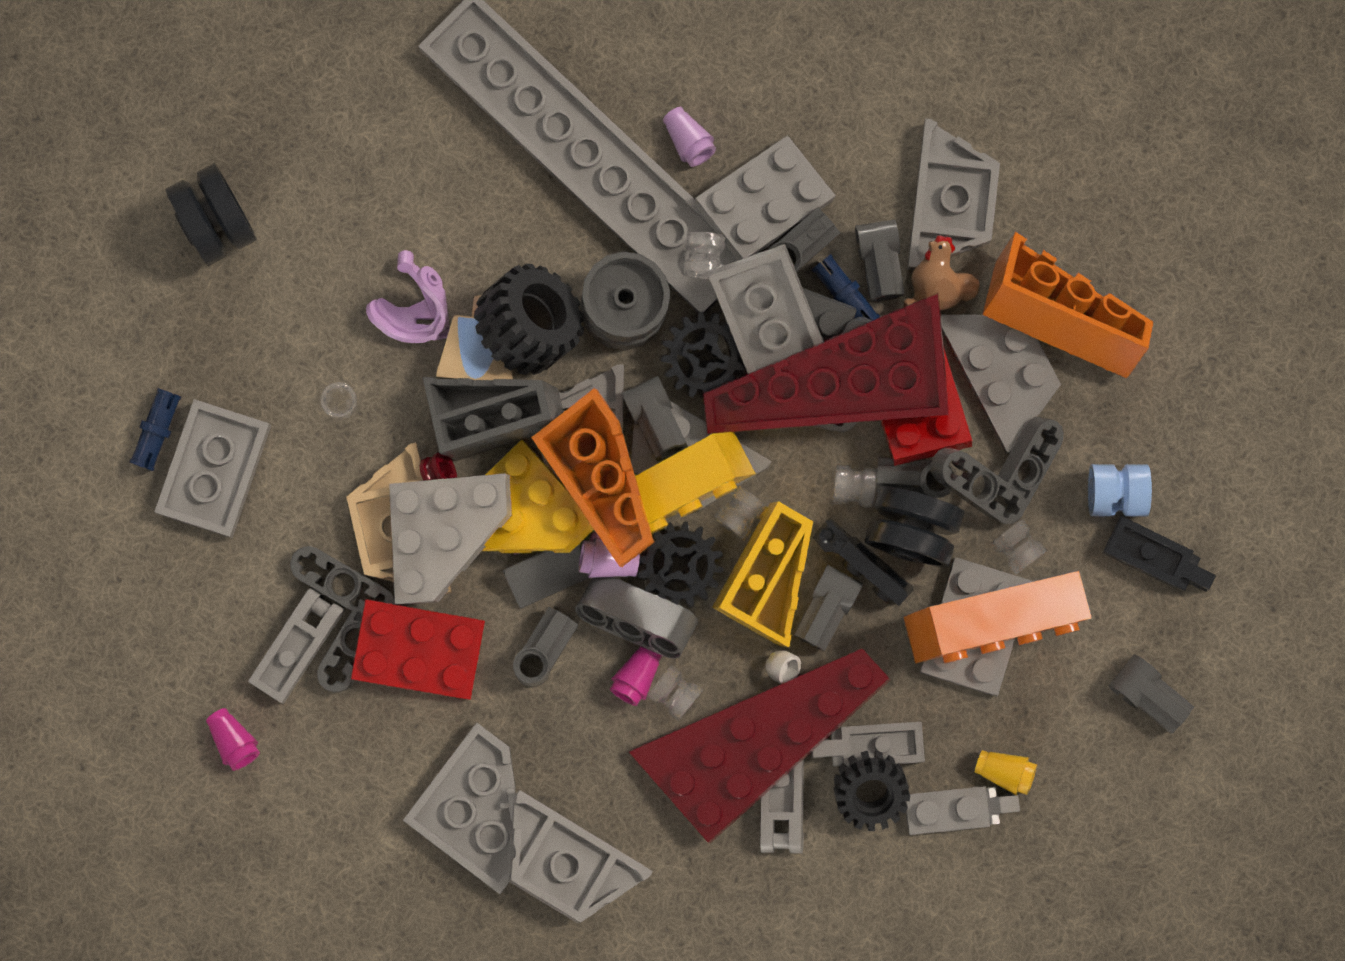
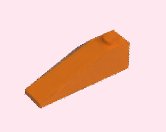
(595, 467)

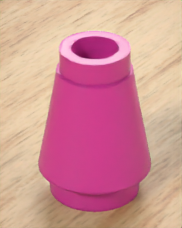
(636, 676)
(232, 740)

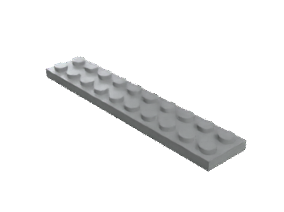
(572, 141)

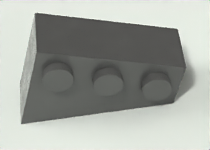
(488, 413)

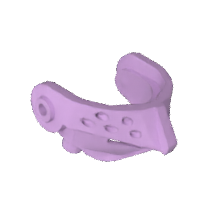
(401, 321)

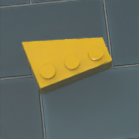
(692, 476)
(768, 575)

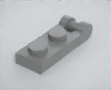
(295, 646)
(784, 803)

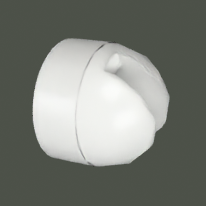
(783, 666)

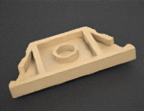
(372, 513)

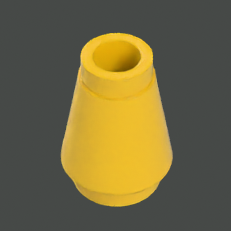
(1007, 771)

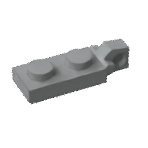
(898, 740)
(957, 809)

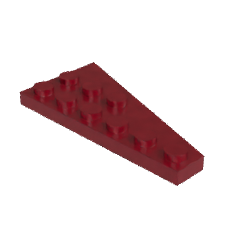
(862, 375)
(740, 753)

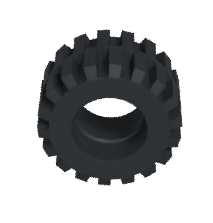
(529, 319)

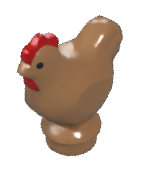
(936, 276)

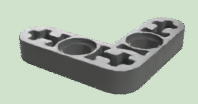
(1007, 482)
(355, 616)

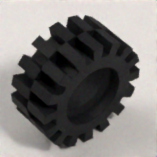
(876, 811)

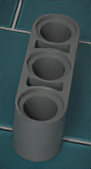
(637, 616)

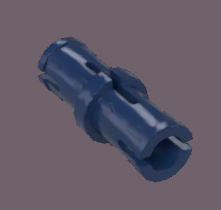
(842, 288)
(155, 429)

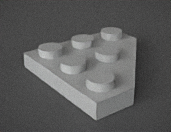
(442, 530)
(471, 807)

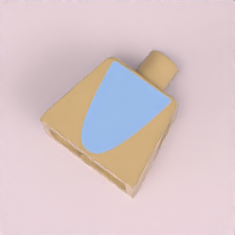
(465, 354)

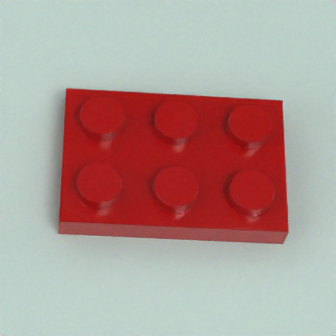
(924, 436)
(417, 649)

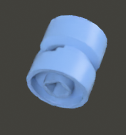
(1119, 490)

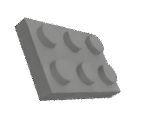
(764, 199)
(765, 307)
(213, 468)
(979, 670)

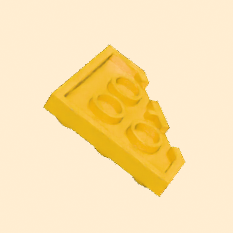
(541, 508)

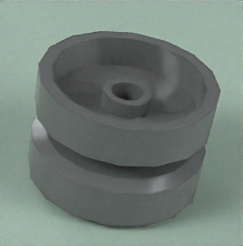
(624, 277)

